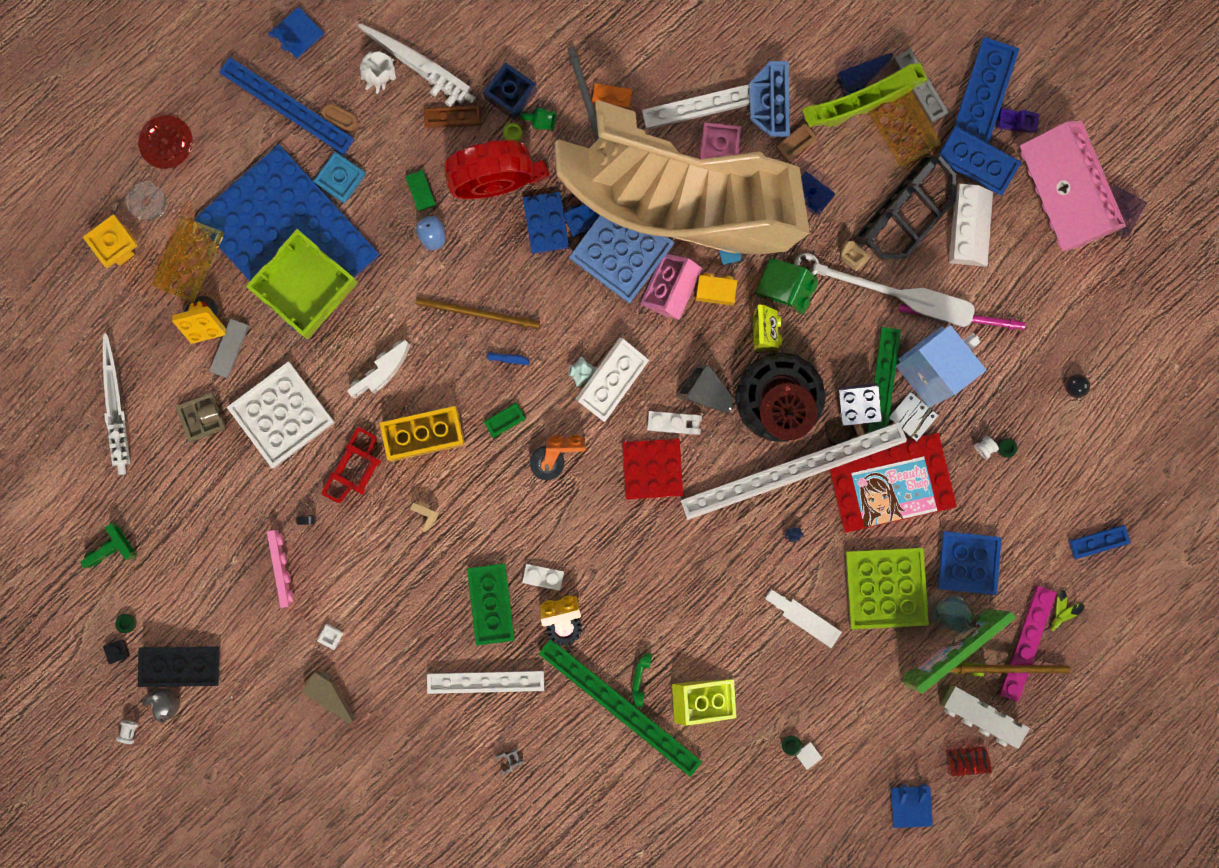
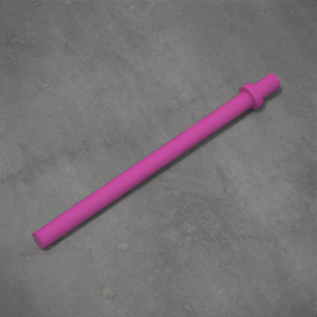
(1010, 324)

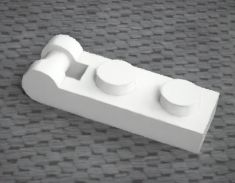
(673, 423)

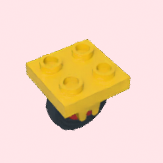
(199, 320)

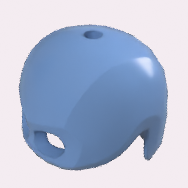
(432, 236)

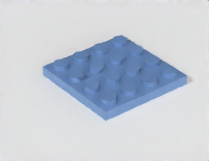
(620, 256)

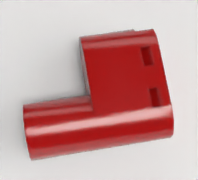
(540, 171)

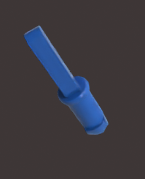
(516, 359)

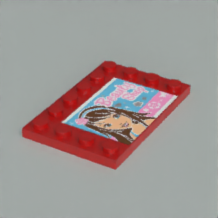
(893, 484)

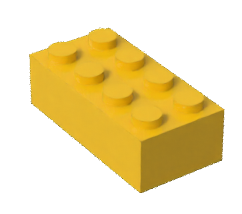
(422, 434)

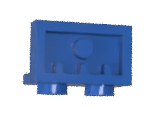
(580, 219)

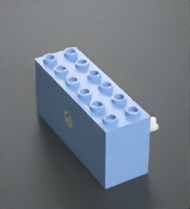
(941, 365)

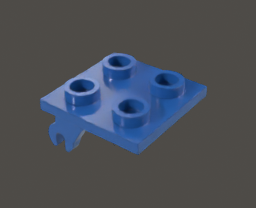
(297, 33)
(911, 806)

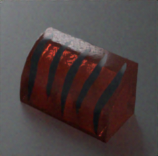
(968, 761)

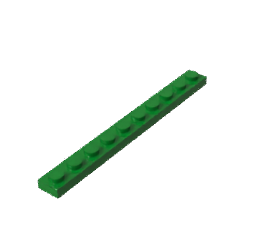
(620, 708)

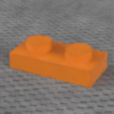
(612, 95)

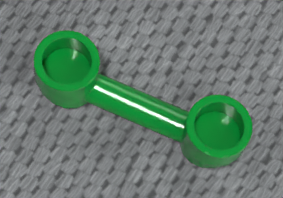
(644, 662)

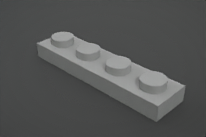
(925, 93)

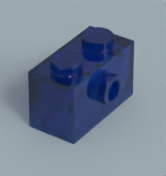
(816, 194)

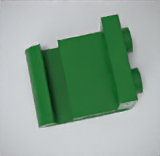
(787, 284)

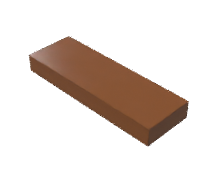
(452, 116)

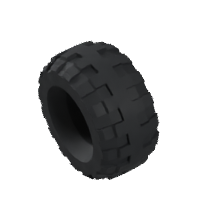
(766, 369)

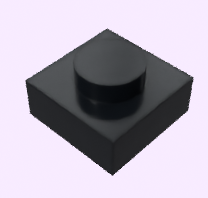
(116, 651)

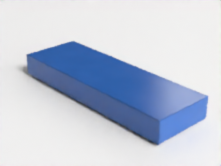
(1099, 542)

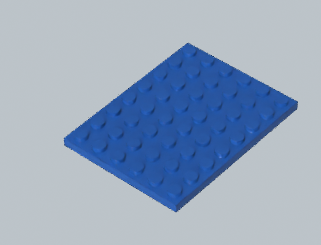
(268, 208)

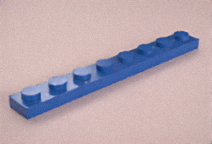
(286, 106)

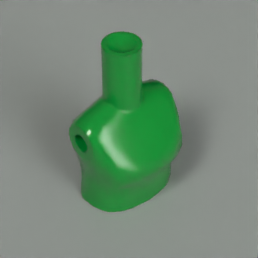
(541, 119)

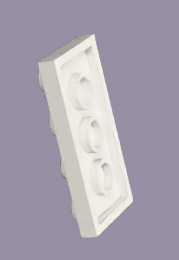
(612, 379)

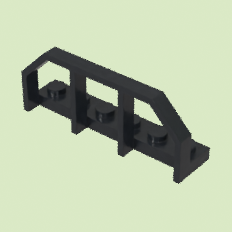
(898, 197)

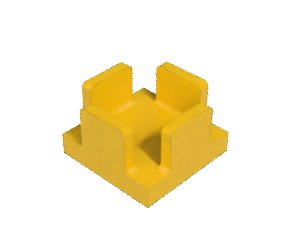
(111, 242)

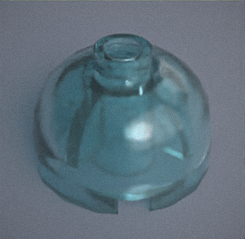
(953, 613)

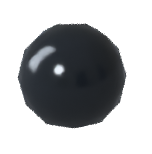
(1077, 386)

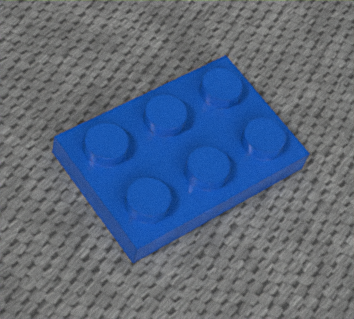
(545, 222)

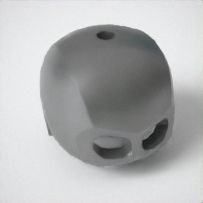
(164, 704)

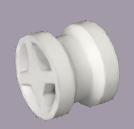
(986, 447)

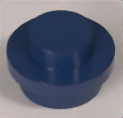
(793, 534)

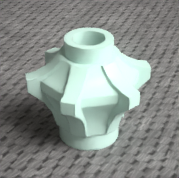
(581, 371)

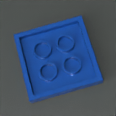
(969, 563)

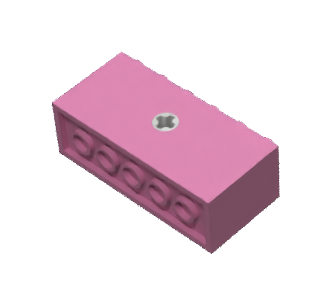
(1072, 185)

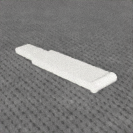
(805, 619)

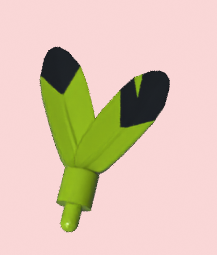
(1062, 613)

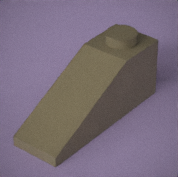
(327, 694)

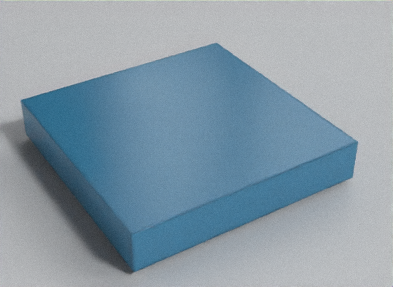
(339, 177)

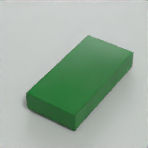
(420, 191)
(504, 420)

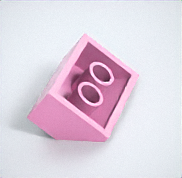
(671, 286)

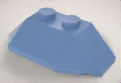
(771, 99)

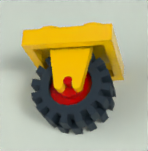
(562, 619)

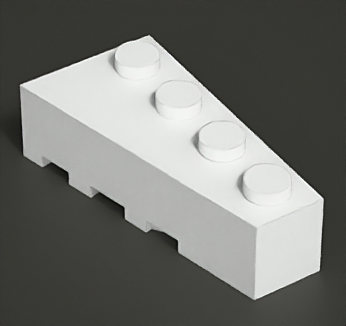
(984, 716)

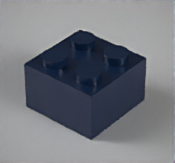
(510, 91)

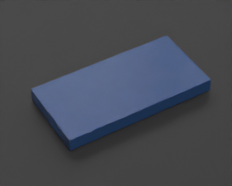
(979, 160)

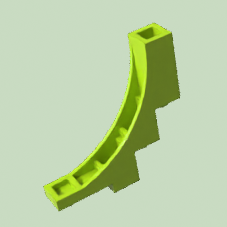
(864, 100)

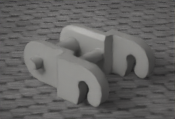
(514, 752)

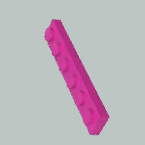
(1028, 641)

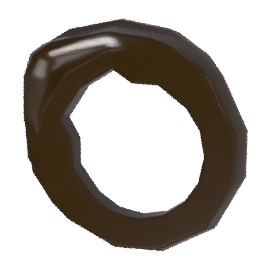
(832, 440)

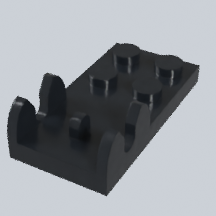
(178, 666)

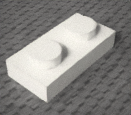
(543, 577)

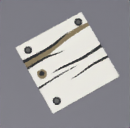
(913, 416)

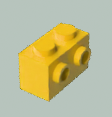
(716, 289)

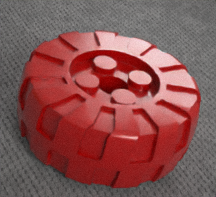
(488, 169)

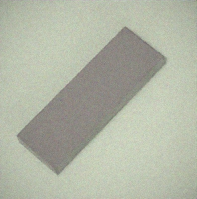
(229, 348)

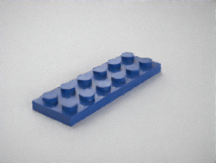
(986, 88)

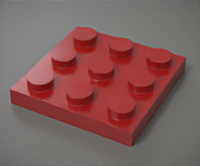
(652, 469)

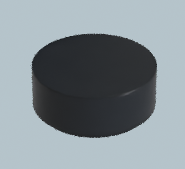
(306, 519)

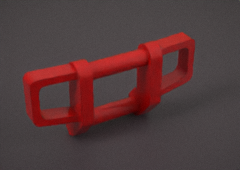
(343, 462)

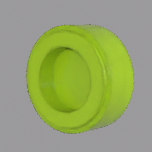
(512, 132)

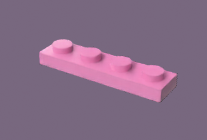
(281, 575)

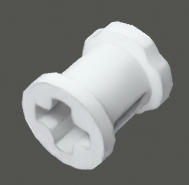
(127, 732)

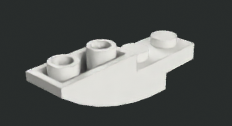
(387, 365)

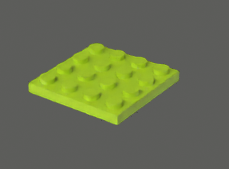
(887, 588)

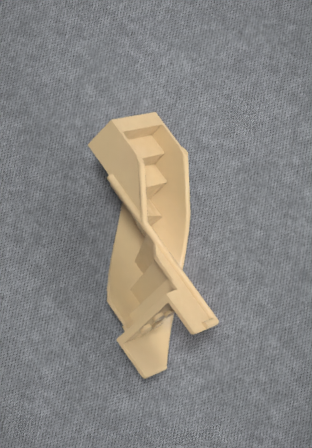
(651, 188)

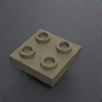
(201, 417)

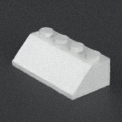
(971, 225)

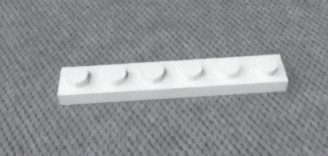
(696, 107)
(485, 682)

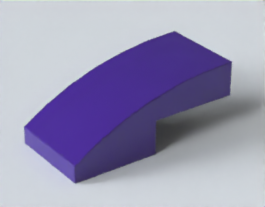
(1017, 121)

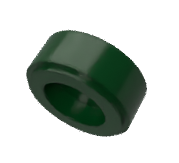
(1007, 448)
(125, 623)
(791, 745)

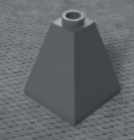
(707, 390)

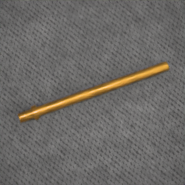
(478, 313)
(961, 669)

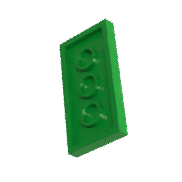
(490, 604)

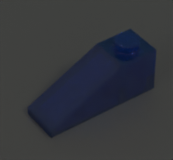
(861, 75)

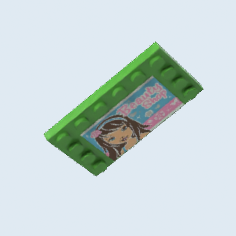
(957, 650)

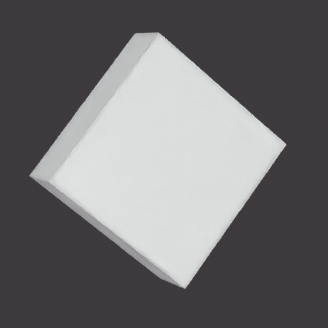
(330, 636)
(809, 755)

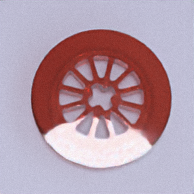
(175, 158)
(796, 392)

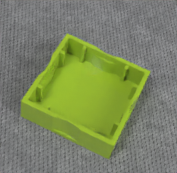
(302, 284)

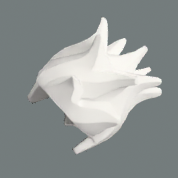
(377, 70)

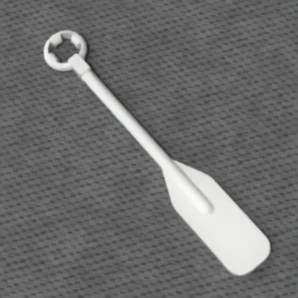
(919, 299)

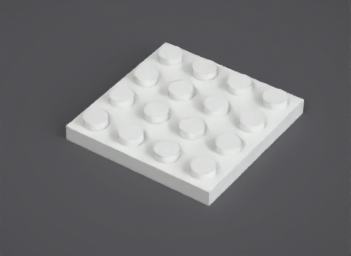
(280, 415)

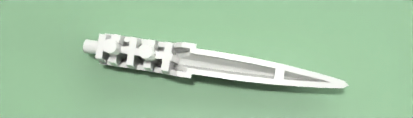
(425, 67)
(114, 417)

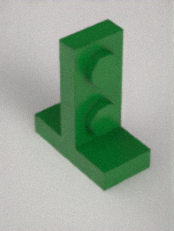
(118, 542)

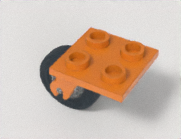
(548, 460)

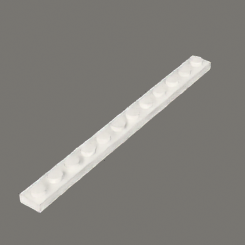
(793, 471)

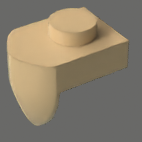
(853, 255)
(423, 508)

